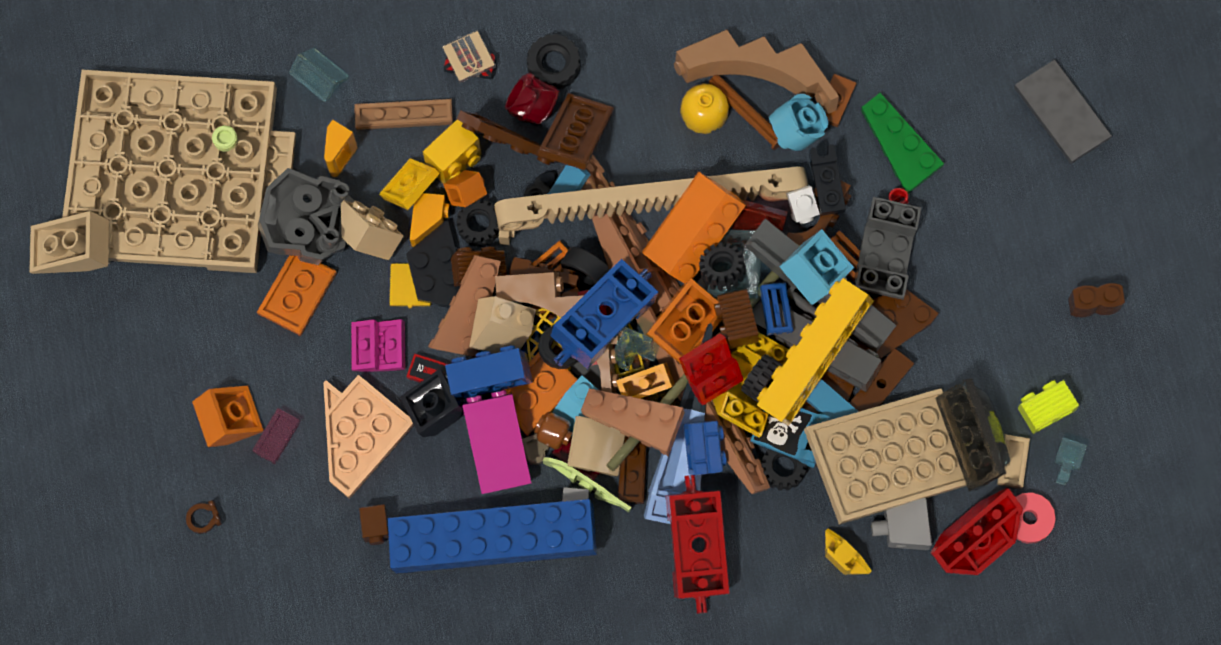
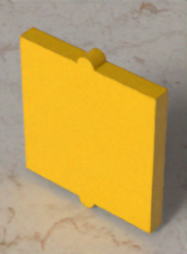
(402, 287)

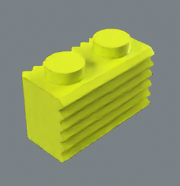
(1048, 406)

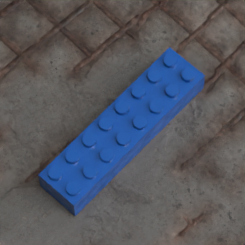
(492, 536)

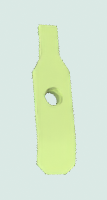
(585, 483)

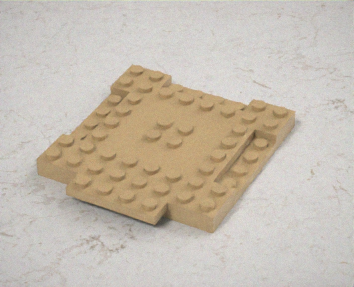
(157, 177)

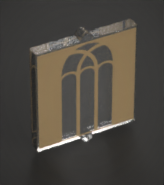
(468, 56)

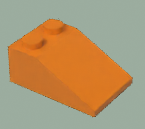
(684, 320)

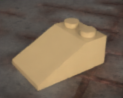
(70, 244)

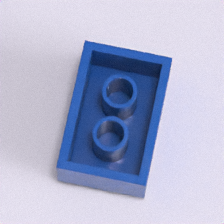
(488, 372)

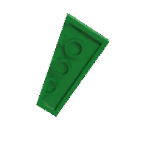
(906, 151)

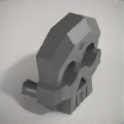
(286, 212)

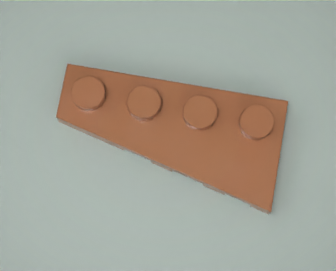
(457, 326)
(644, 420)

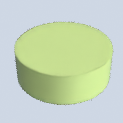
(224, 138)

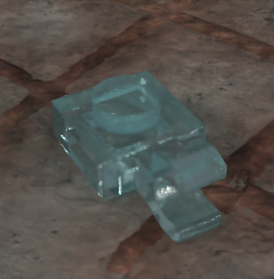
(1069, 457)

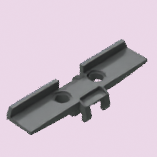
(775, 247)

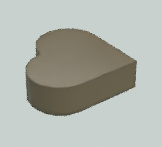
(534, 450)

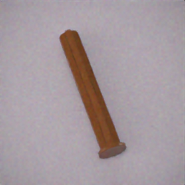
(746, 111)

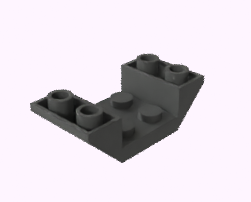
(886, 248)

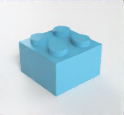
(816, 266)

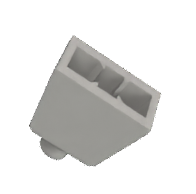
(905, 526)

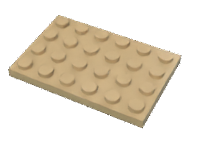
(885, 456)

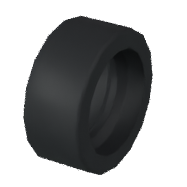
(586, 265)

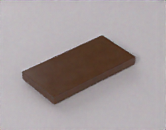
(576, 131)

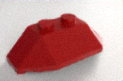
(979, 535)

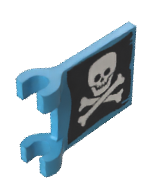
(790, 439)

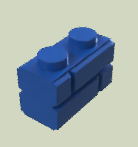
(704, 447)

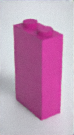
(496, 442)

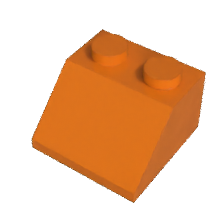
(227, 415)

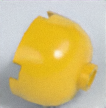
(704, 108)

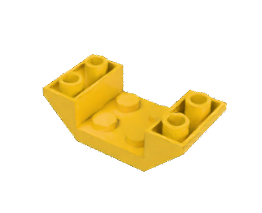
(735, 404)

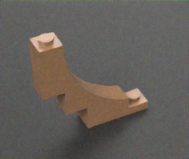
(790, 68)

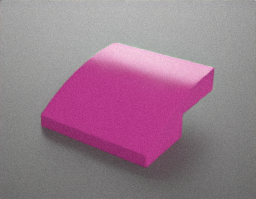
(378, 345)

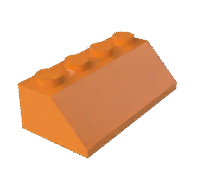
(693, 225)

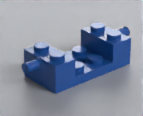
(586, 331)

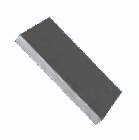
(1062, 111)

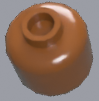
(553, 431)

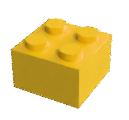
(453, 151)

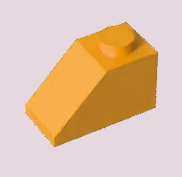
(427, 215)

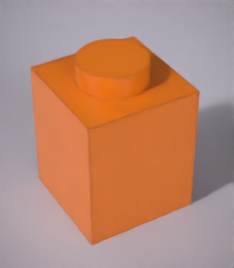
(465, 188)

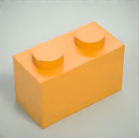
(646, 382)

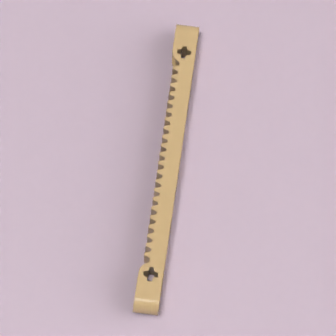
(516, 213)

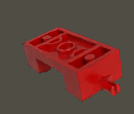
(694, 516)

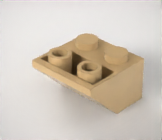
(368, 230)

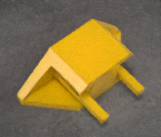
(843, 555)

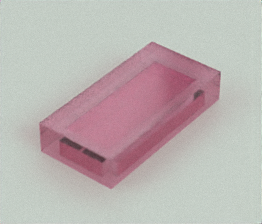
(276, 436)

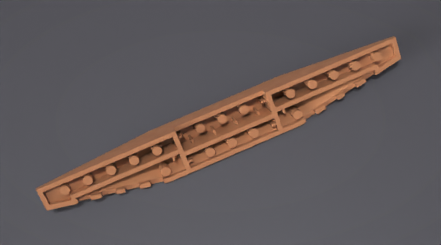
(625, 240)

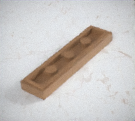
(403, 114)

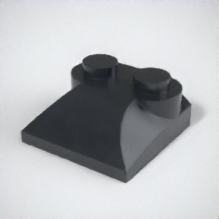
(432, 405)

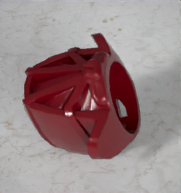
(531, 100)

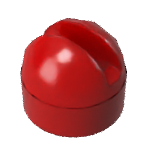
(898, 194)

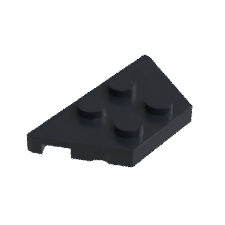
(432, 267)

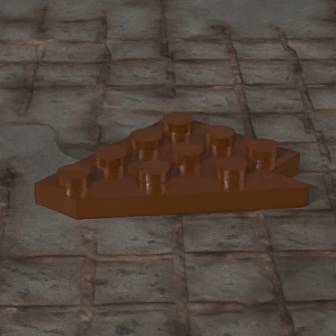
(500, 134)

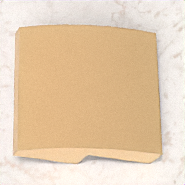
(594, 446)

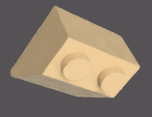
(501, 324)

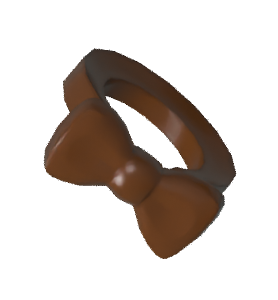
(214, 521)

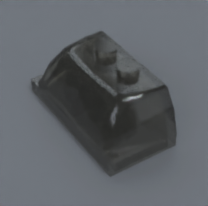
(974, 433)

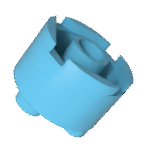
(798, 122)

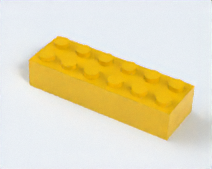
(814, 352)

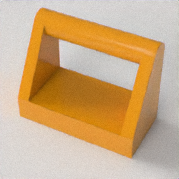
(338, 148)

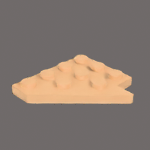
(360, 432)

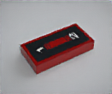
(423, 367)

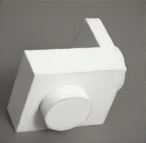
(803, 205)

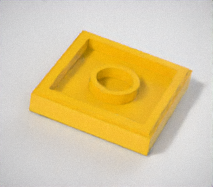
(409, 183)

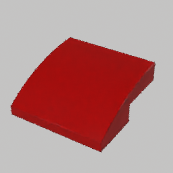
(711, 369)

